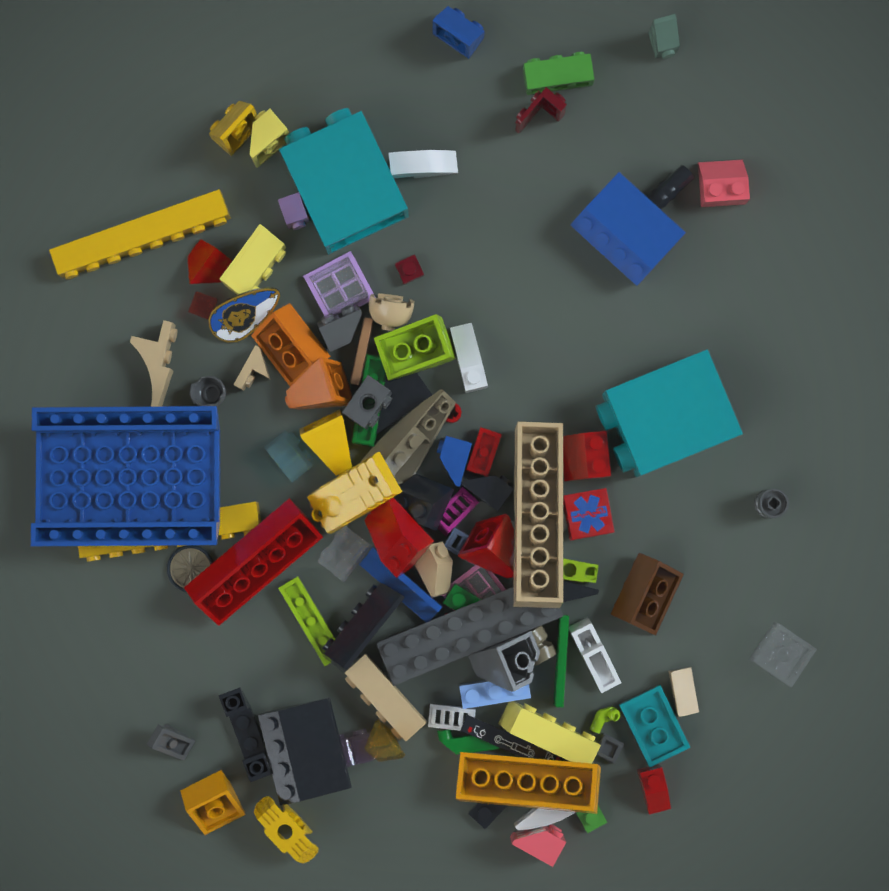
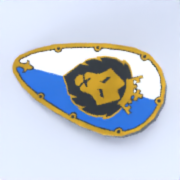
(243, 313)

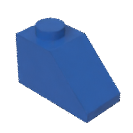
(454, 457)

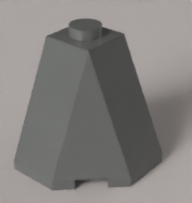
(508, 662)

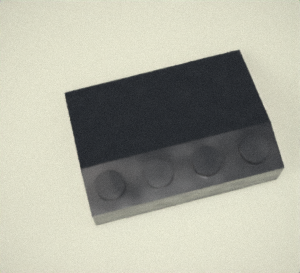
(304, 751)

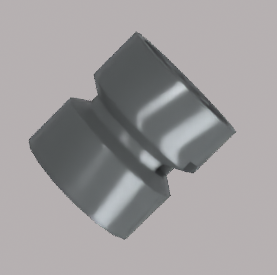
(771, 503)

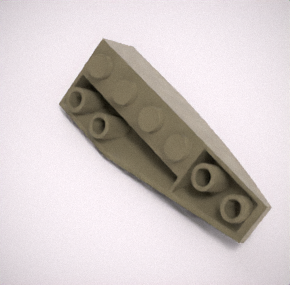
(412, 436)

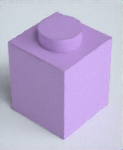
(293, 211)

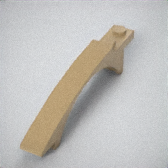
(156, 357)

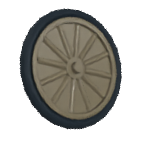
(187, 564)

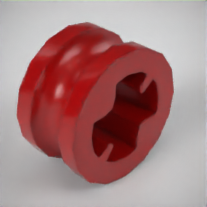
(457, 410)

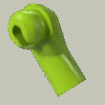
(602, 716)

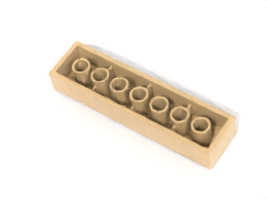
(538, 515)

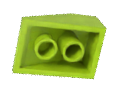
(415, 347)

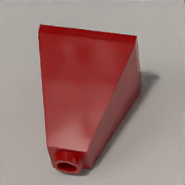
(491, 546)

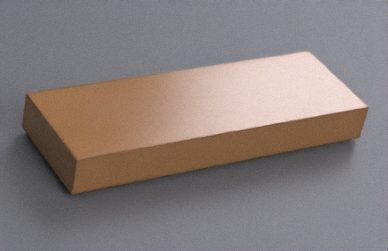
(362, 350)

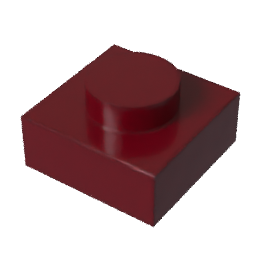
(409, 269)

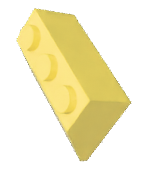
(254, 261)

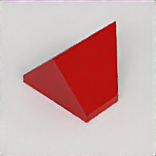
(206, 264)

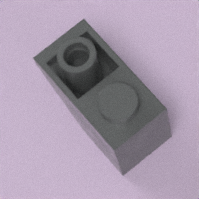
(340, 328)

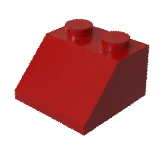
(586, 456)

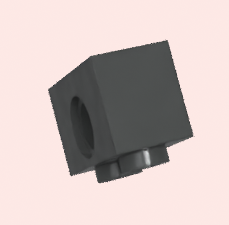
(368, 390)

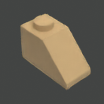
(436, 569)

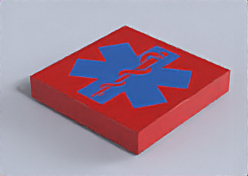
(588, 514)

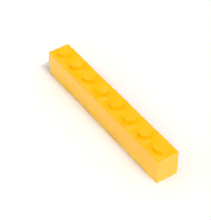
(140, 234)
(232, 520)

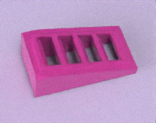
(443, 528)

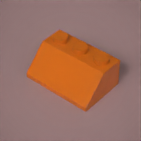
(289, 343)

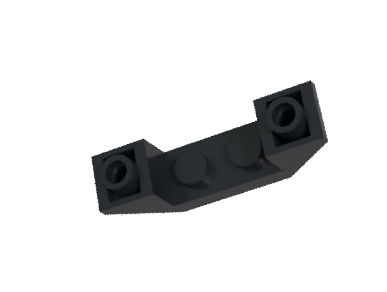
(247, 733)

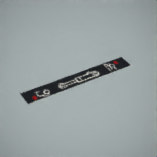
(505, 740)

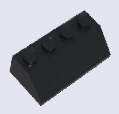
(362, 627)

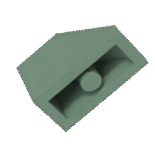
(664, 36)

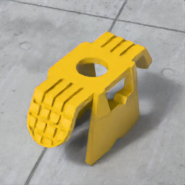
(273, 817)

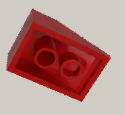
(396, 537)

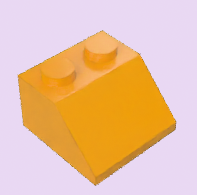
(212, 802)

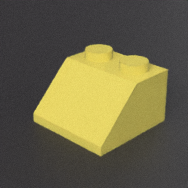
(266, 136)

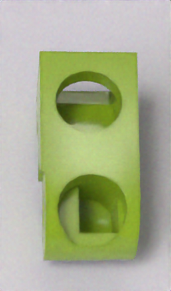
(579, 571)

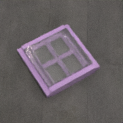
(339, 285)

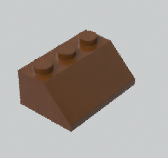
(647, 593)

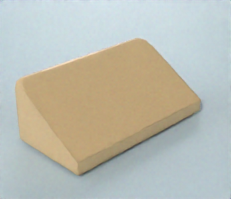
(683, 691)

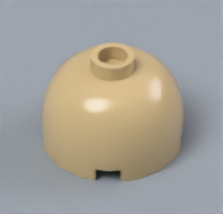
(390, 310)

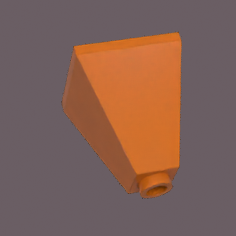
(320, 387)

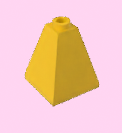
(329, 441)

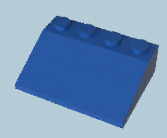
(628, 228)

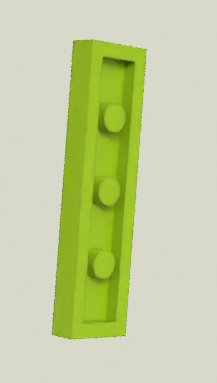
(307, 615)

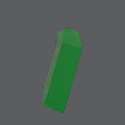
(463, 743)

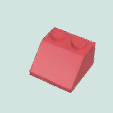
(723, 183)

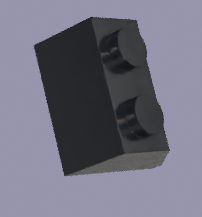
(424, 500)

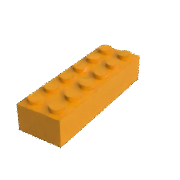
(528, 782)

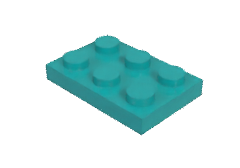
(654, 726)

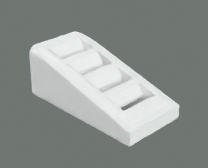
(432, 716)

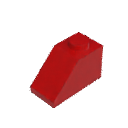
(654, 788)

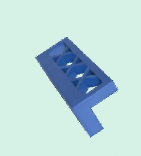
(415, 596)

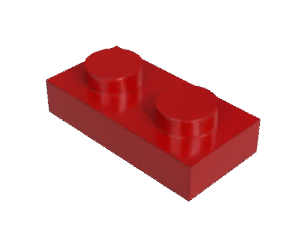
(484, 452)

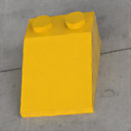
(234, 127)

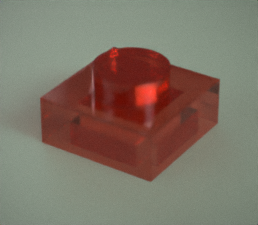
(202, 305)

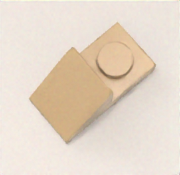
(254, 363)

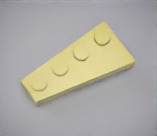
(548, 734)

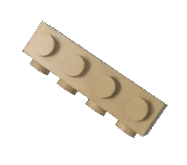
(385, 697)

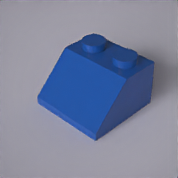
(458, 31)

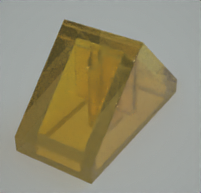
(383, 743)

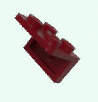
(551, 102)

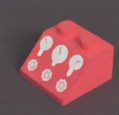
(542, 842)

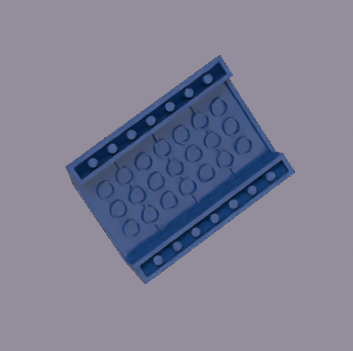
(126, 476)

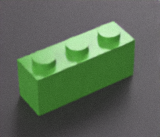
(558, 73)

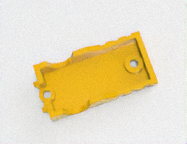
(353, 493)

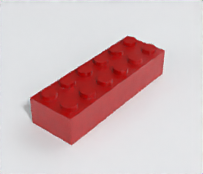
(253, 562)

